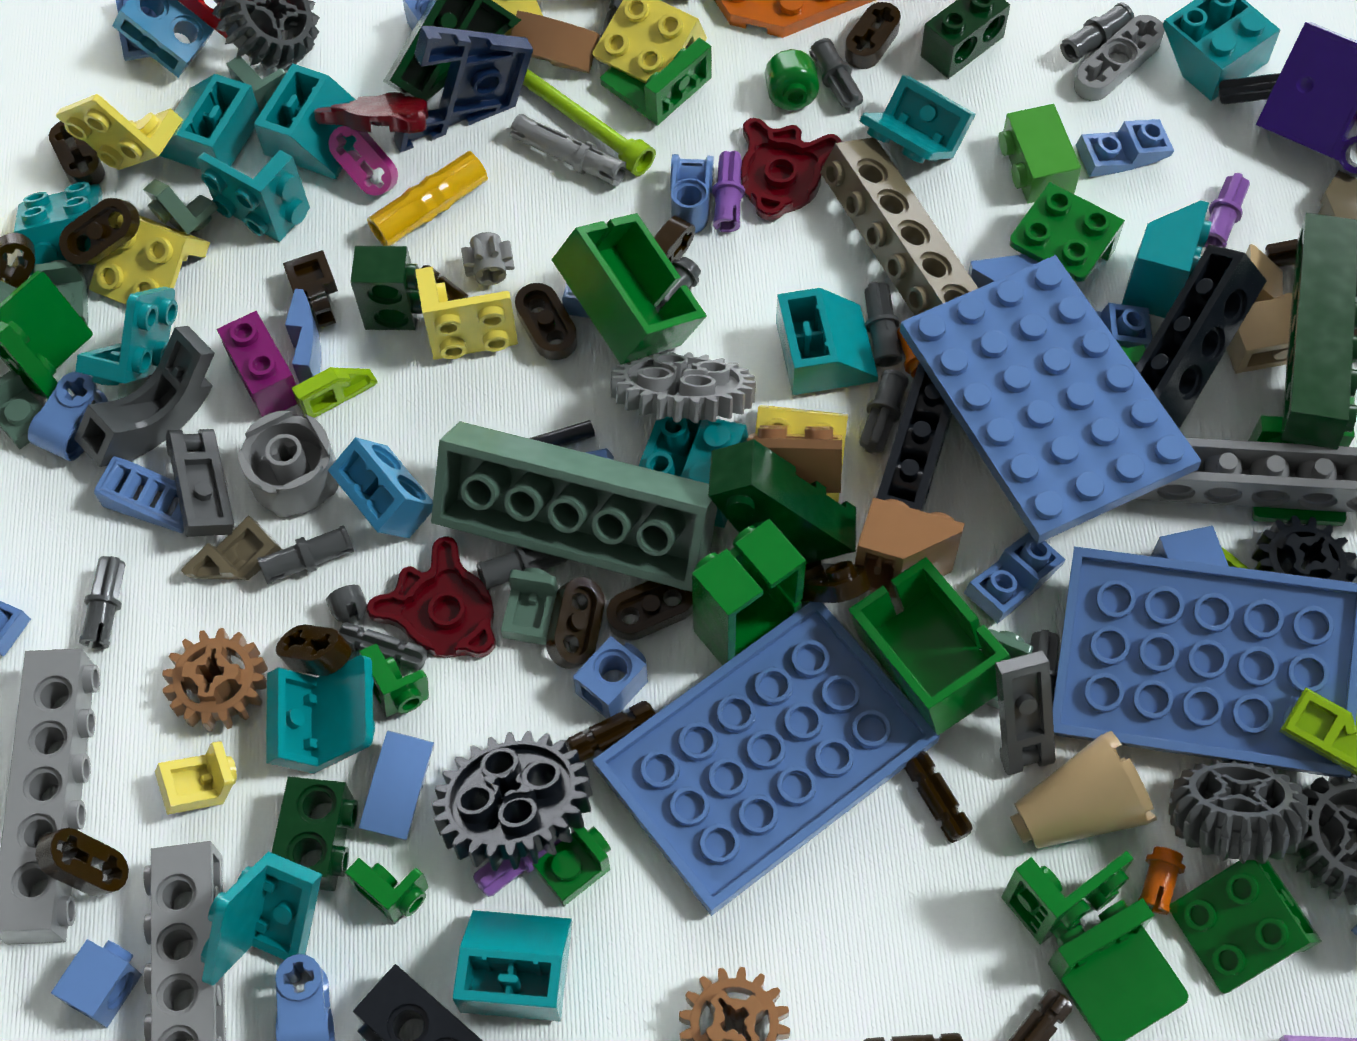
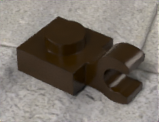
(316, 279)

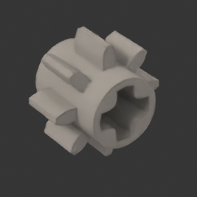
(487, 258)

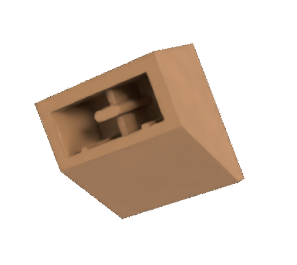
(814, 454)
(901, 537)

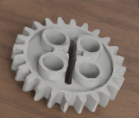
(683, 387)

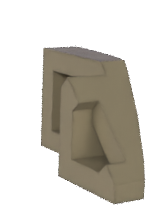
(1340, 197)
(235, 556)

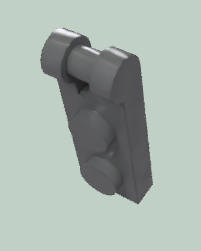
(200, 483)
(1025, 712)

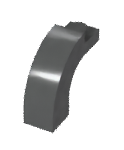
(163, 403)

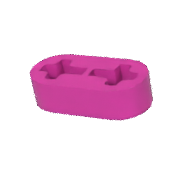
(356, 166)

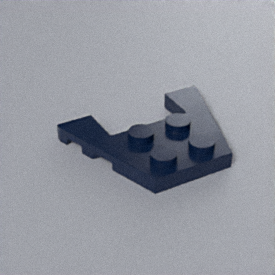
(481, 78)

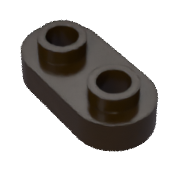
(101, 228)
(548, 323)
(834, 582)
(649, 605)
(575, 626)

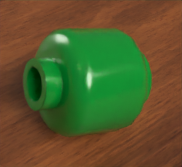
(791, 76)

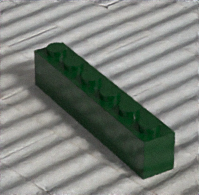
(1322, 334)

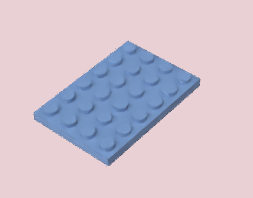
(1048, 398)
(1202, 657)
(764, 754)

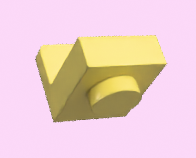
(196, 780)

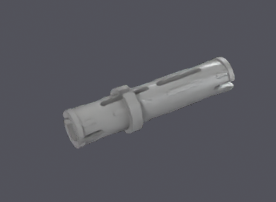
(582, 156)

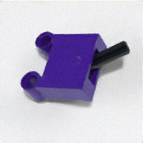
(1311, 97)

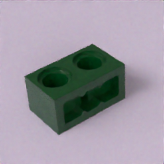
(963, 33)
(385, 287)
(299, 833)

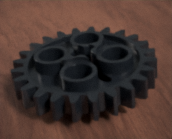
(512, 800)

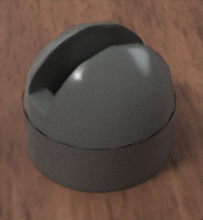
(347, 602)

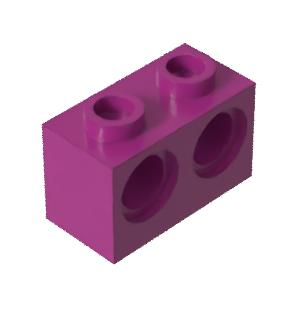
(259, 363)

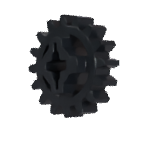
(1288, 545)

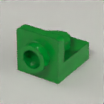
(390, 689)
(575, 864)
(378, 888)

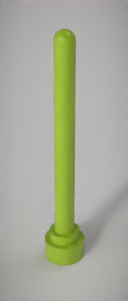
(635, 153)

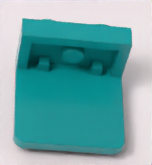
(920, 122)
(267, 203)
(45, 216)
(143, 340)
(319, 718)
(264, 909)

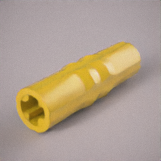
(427, 199)

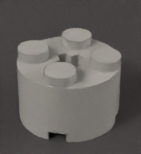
(288, 463)

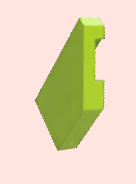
(331, 389)
(1323, 729)

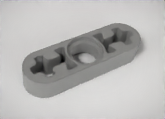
(1114, 72)

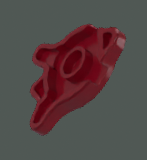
(391, 109)
(782, 169)
(440, 608)

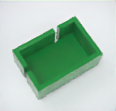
(621, 280)
(746, 590)
(931, 645)

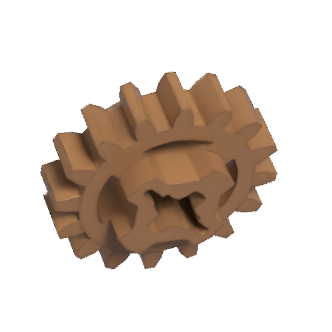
(227, 693)
(752, 1009)

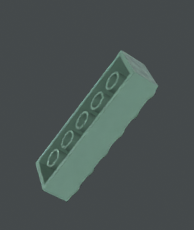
(572, 504)

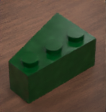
(471, 15)
(759, 485)

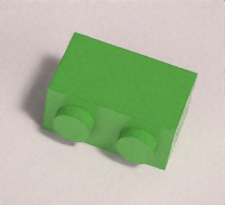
(1039, 151)

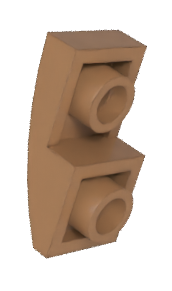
(557, 41)

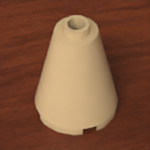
(1085, 798)

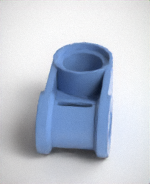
(691, 188)
(61, 415)
(307, 1013)

